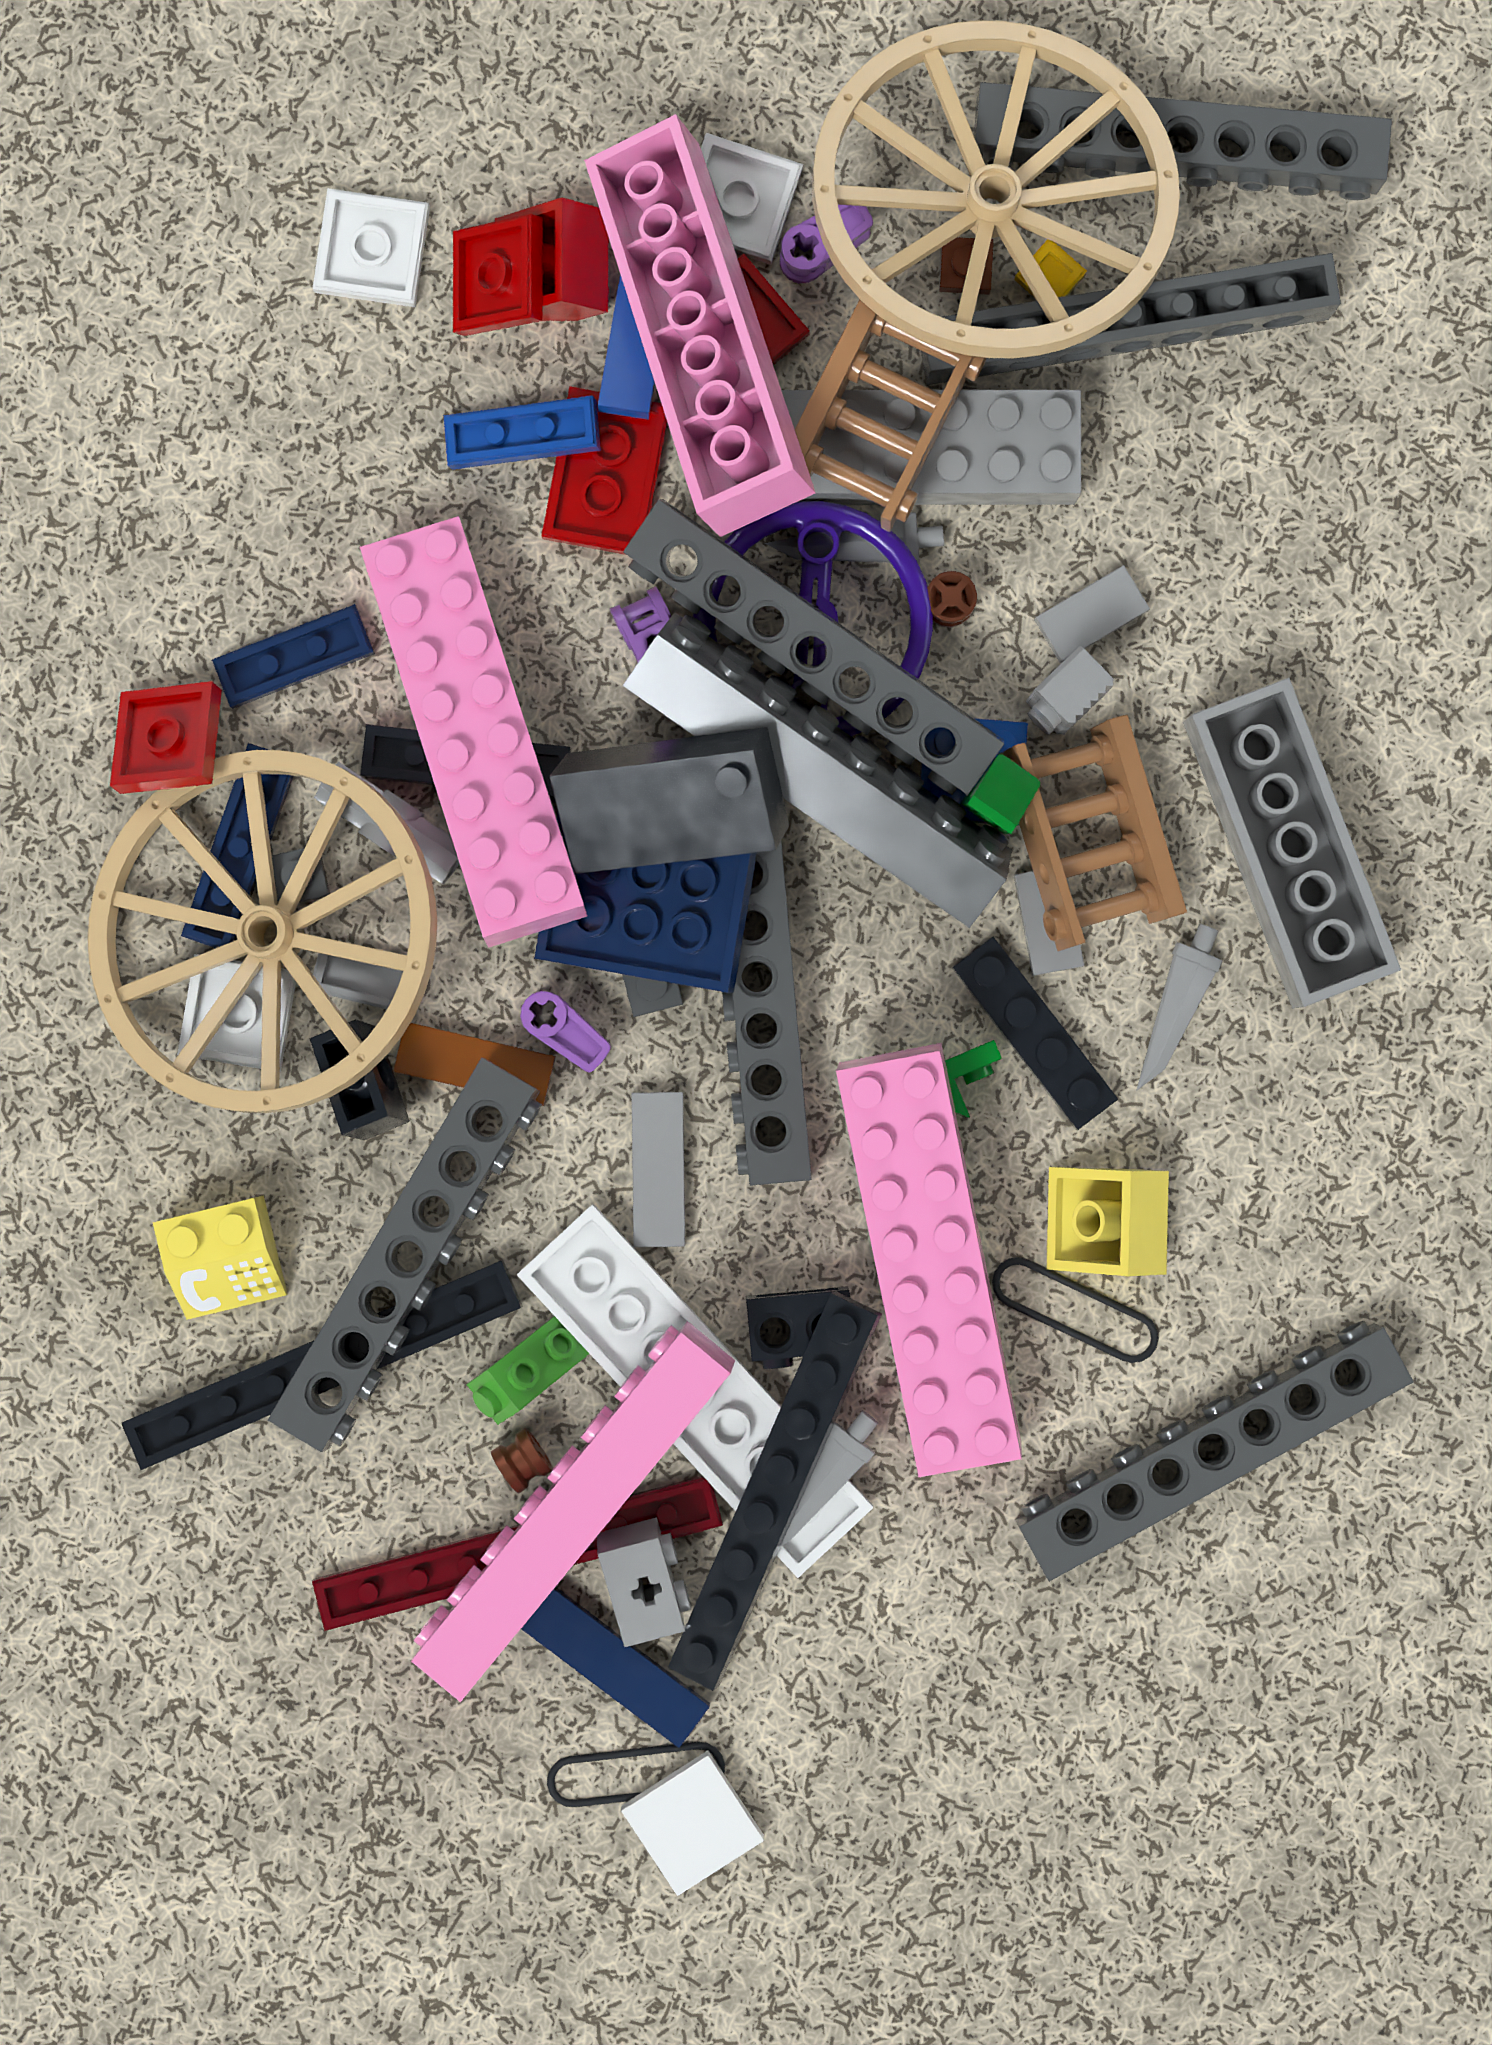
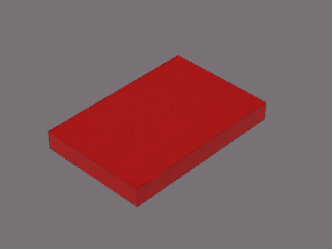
(606, 493)

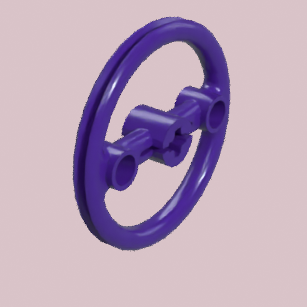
(833, 520)

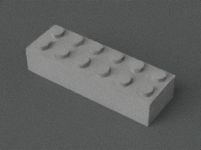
(989, 451)
(1291, 844)

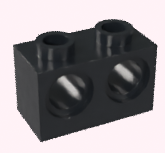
(794, 1307)

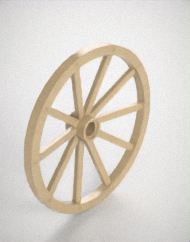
(997, 183)
(250, 931)

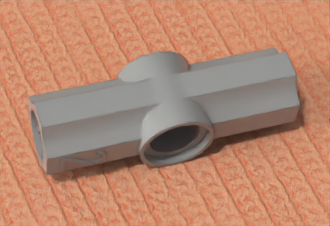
(433, 841)

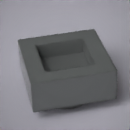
(283, 868)
(651, 995)

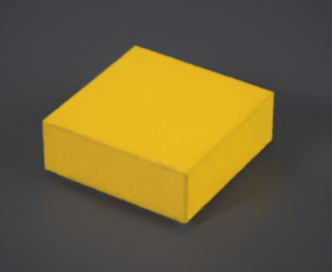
(1058, 267)

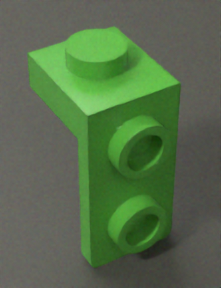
(526, 1371)

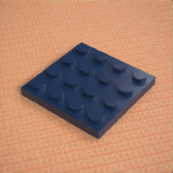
(659, 921)

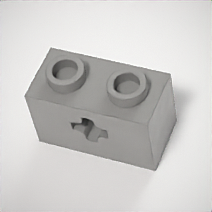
(642, 1609)

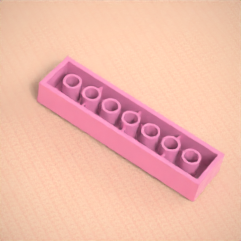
(698, 327)
(473, 732)
(929, 1260)
(567, 1518)

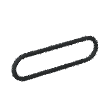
(1084, 1290)
(615, 1755)

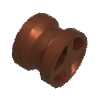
(956, 591)
(522, 1460)

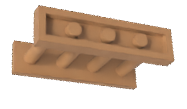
(829, 410)
(1140, 844)

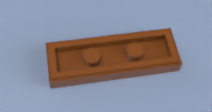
(454, 1056)

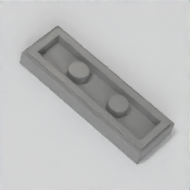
(658, 1169)

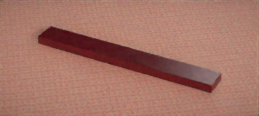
(436, 1571)

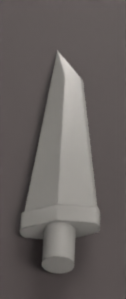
(859, 550)
(1185, 986)
(838, 1462)

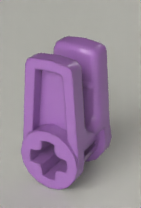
(807, 236)
(639, 633)
(570, 1035)

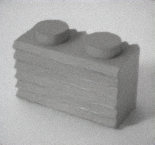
(1068, 692)

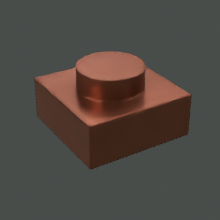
(955, 263)

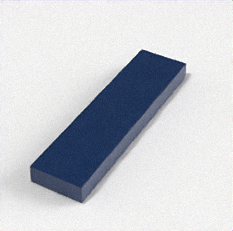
(234, 851)
(617, 1670)

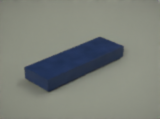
(293, 656)

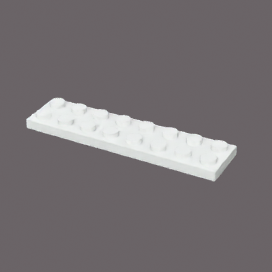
(618, 1314)

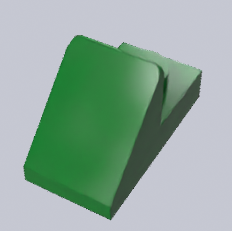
(1002, 794)
(972, 1066)

